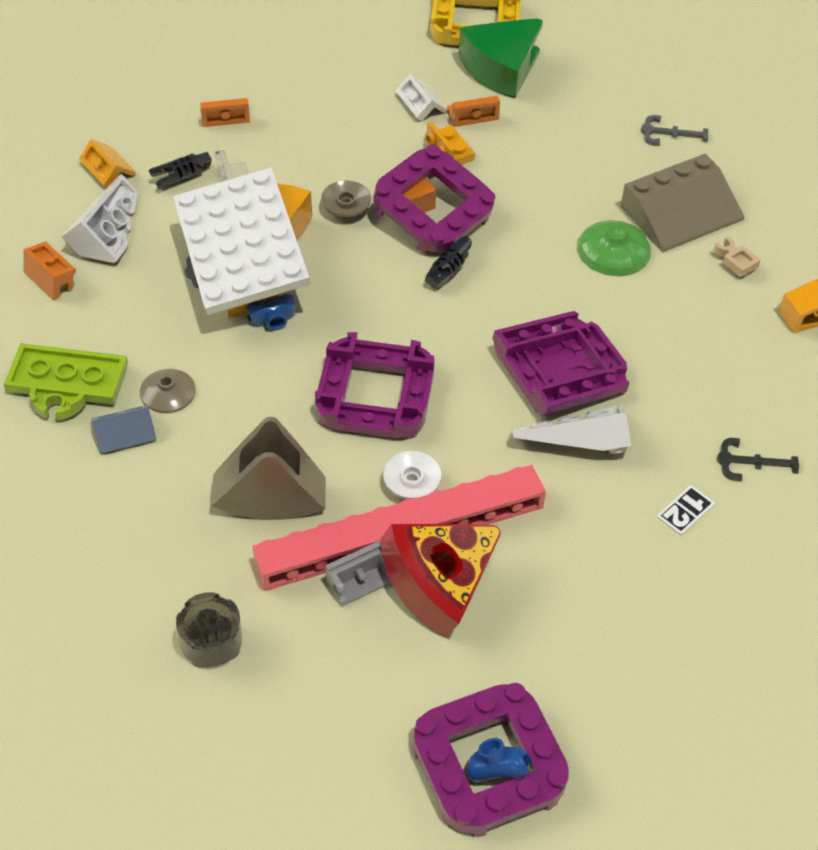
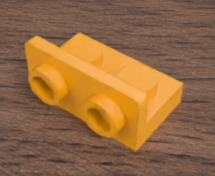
(450, 142)

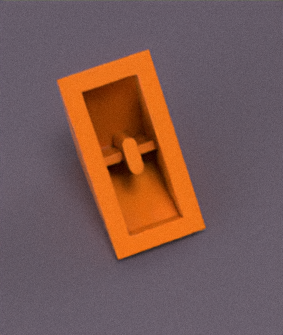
(423, 195)

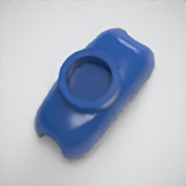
(272, 312)
(497, 761)

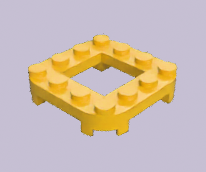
(443, 15)

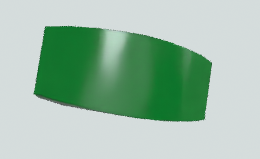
(500, 53)

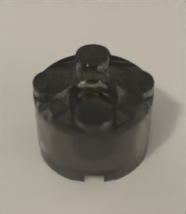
(209, 630)

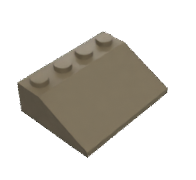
(681, 202)

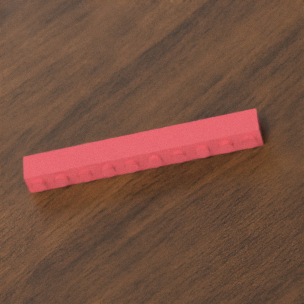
(474, 503)

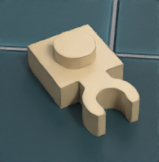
(739, 259)

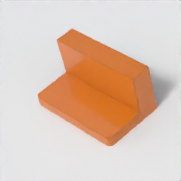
(474, 111)
(225, 112)

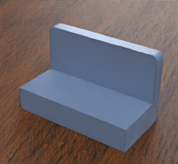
(124, 429)

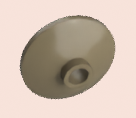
(346, 198)
(167, 390)

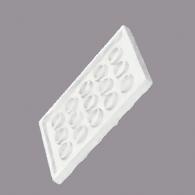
(240, 241)

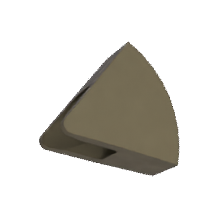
(269, 477)

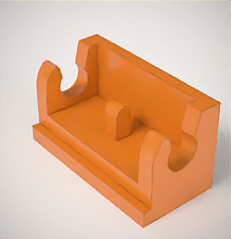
(48, 269)

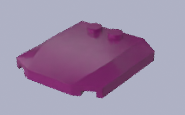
(561, 362)

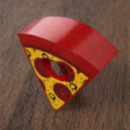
(437, 568)

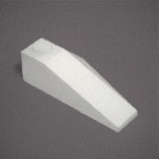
(104, 225)
(600, 430)

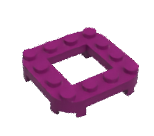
(432, 162)
(368, 419)
(505, 801)

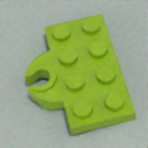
(65, 378)

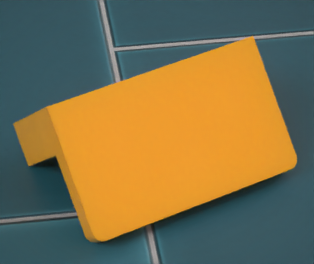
(104, 162)

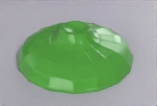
(614, 248)

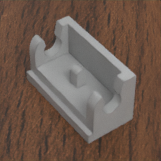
(357, 574)

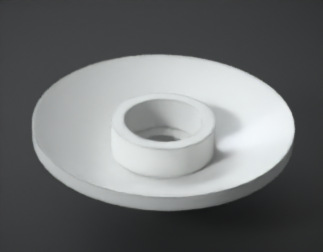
(412, 466)

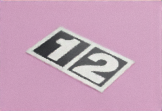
(685, 509)

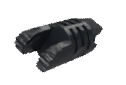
(181, 169)
(448, 262)

